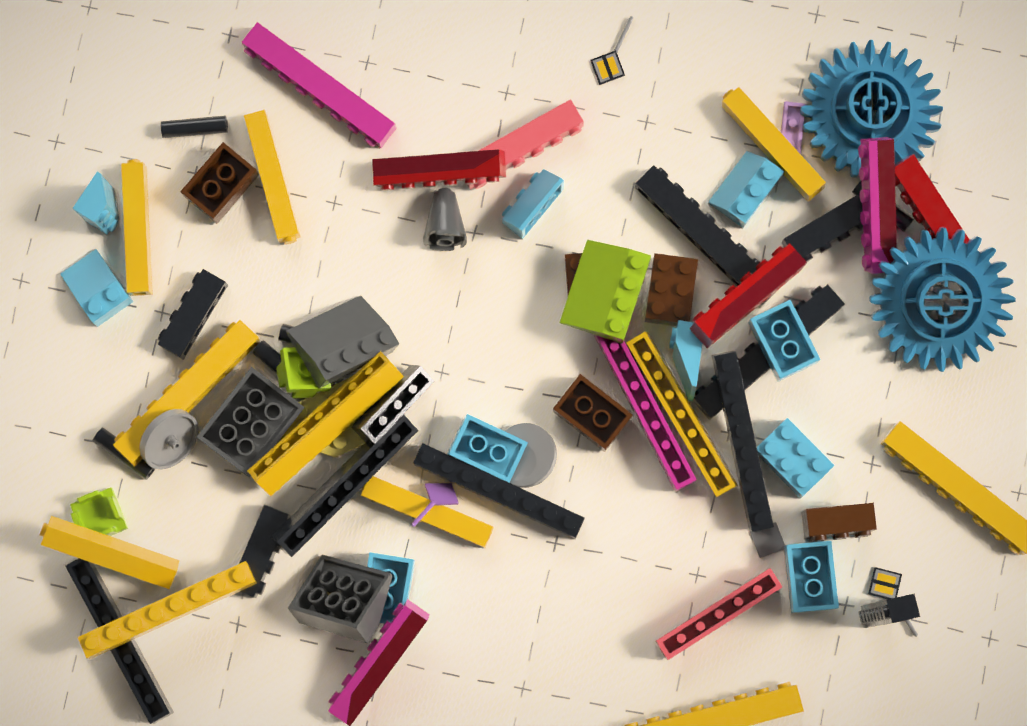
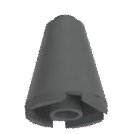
(444, 222)

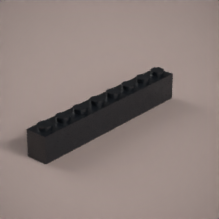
(696, 225)
(754, 364)
(742, 441)
(341, 487)
(499, 491)
(889, 611)
(128, 656)

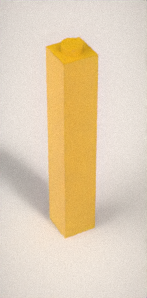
(773, 143)
(272, 177)
(136, 228)
(438, 516)
(109, 552)

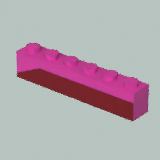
(878, 201)
(378, 663)

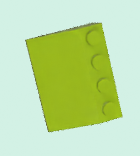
(605, 290)

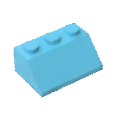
(746, 188)
(532, 202)
(98, 205)

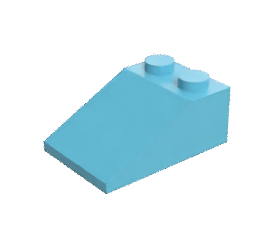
(96, 288)
(686, 356)
(487, 448)

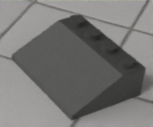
(342, 340)
(250, 421)
(342, 598)

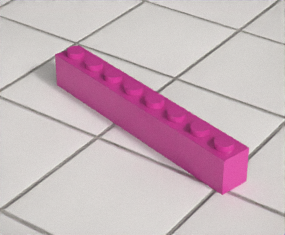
(319, 85)
(647, 412)

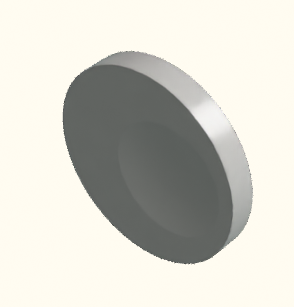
(169, 439)
(538, 457)

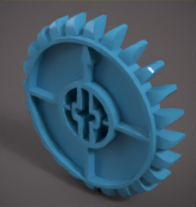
(895, 92)
(907, 286)

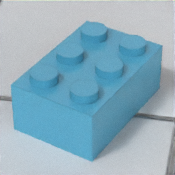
(784, 340)
(794, 458)
(811, 576)
(400, 586)

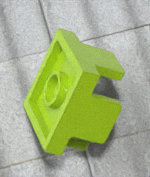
(295, 375)
(99, 512)

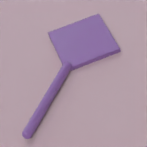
(439, 495)

